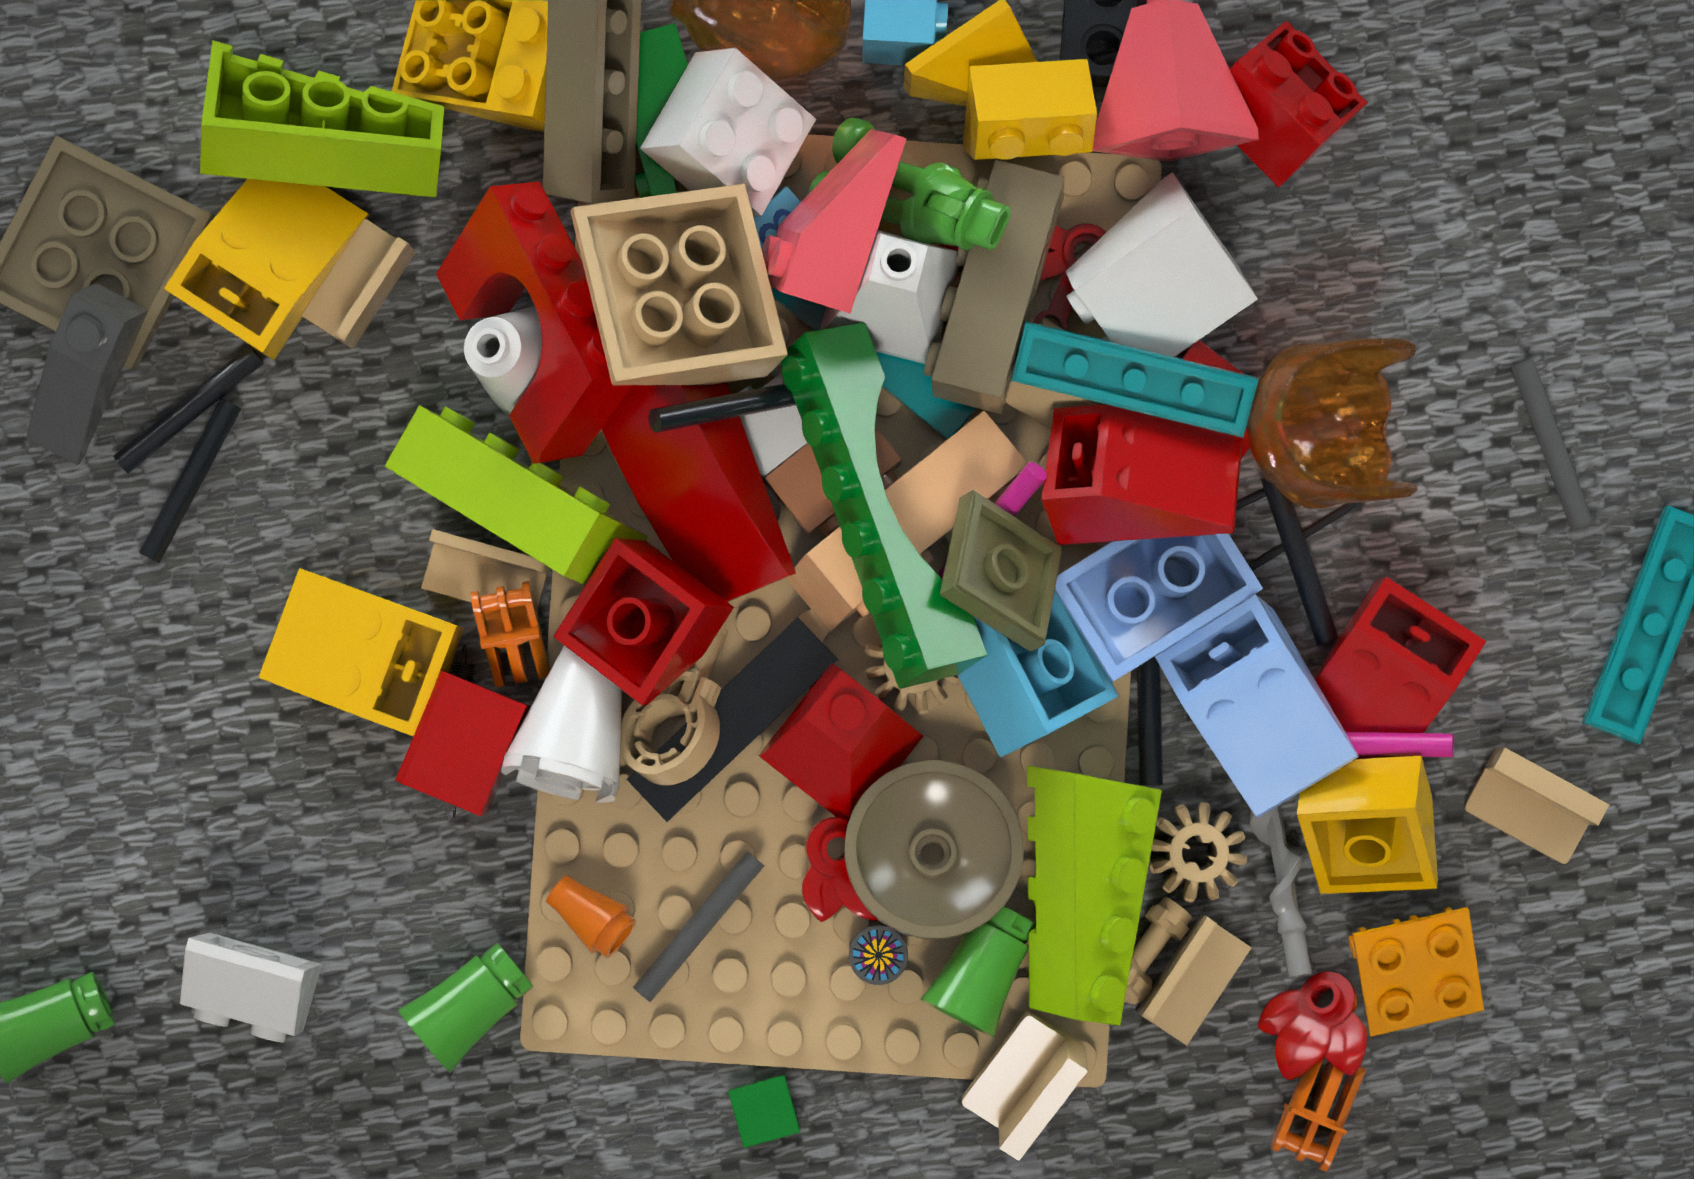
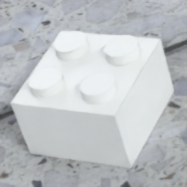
(728, 128)

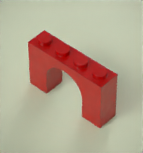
(518, 245)

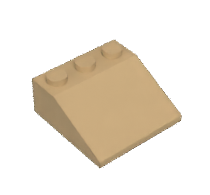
(680, 288)

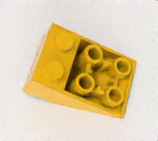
(478, 58)
(265, 259)
(359, 652)

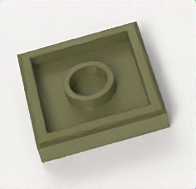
(1001, 571)

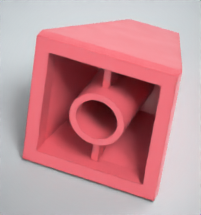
(1171, 89)

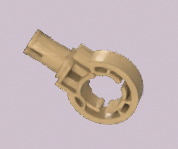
(690, 696)

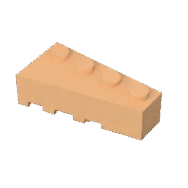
(926, 508)

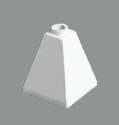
(901, 296)

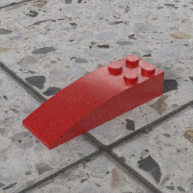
(700, 491)

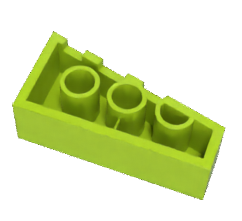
(315, 129)
(505, 495)
(1086, 890)

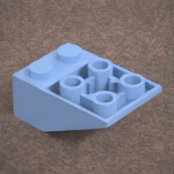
(1257, 705)

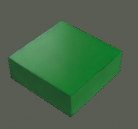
(764, 1110)

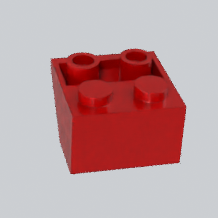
(1293, 101)

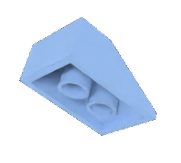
(1151, 594)

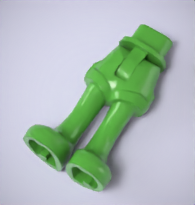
(942, 202)

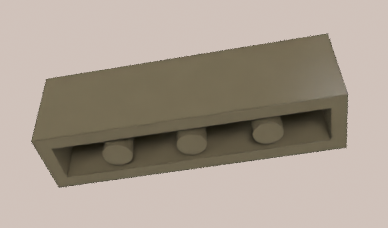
(591, 99)
(995, 292)

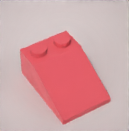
(830, 233)

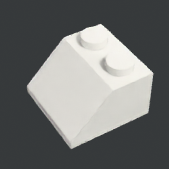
(248, 985)

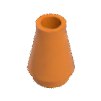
(593, 917)

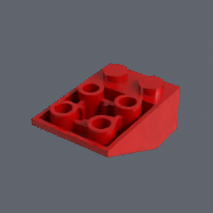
(1137, 477)
(1395, 663)

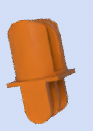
(507, 622)
(1317, 1113)

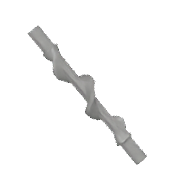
(1287, 863)

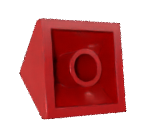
(462, 743)

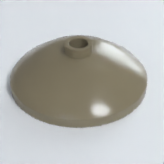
(944, 808)

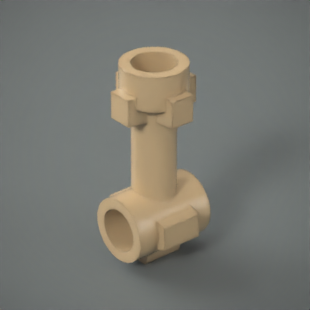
(1168, 922)

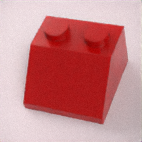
(642, 619)

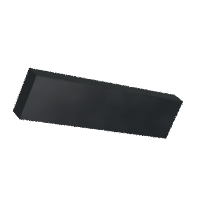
(746, 710)

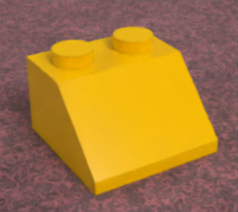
(1029, 110)
(1371, 827)

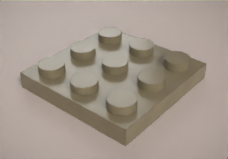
(94, 226)

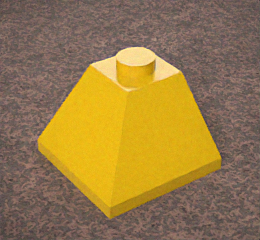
(986, 39)

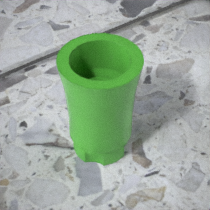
(982, 972)
(466, 1005)
(50, 1022)

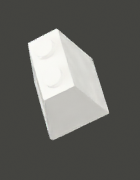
(1159, 276)

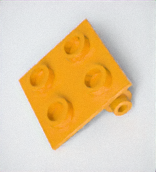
(1417, 971)

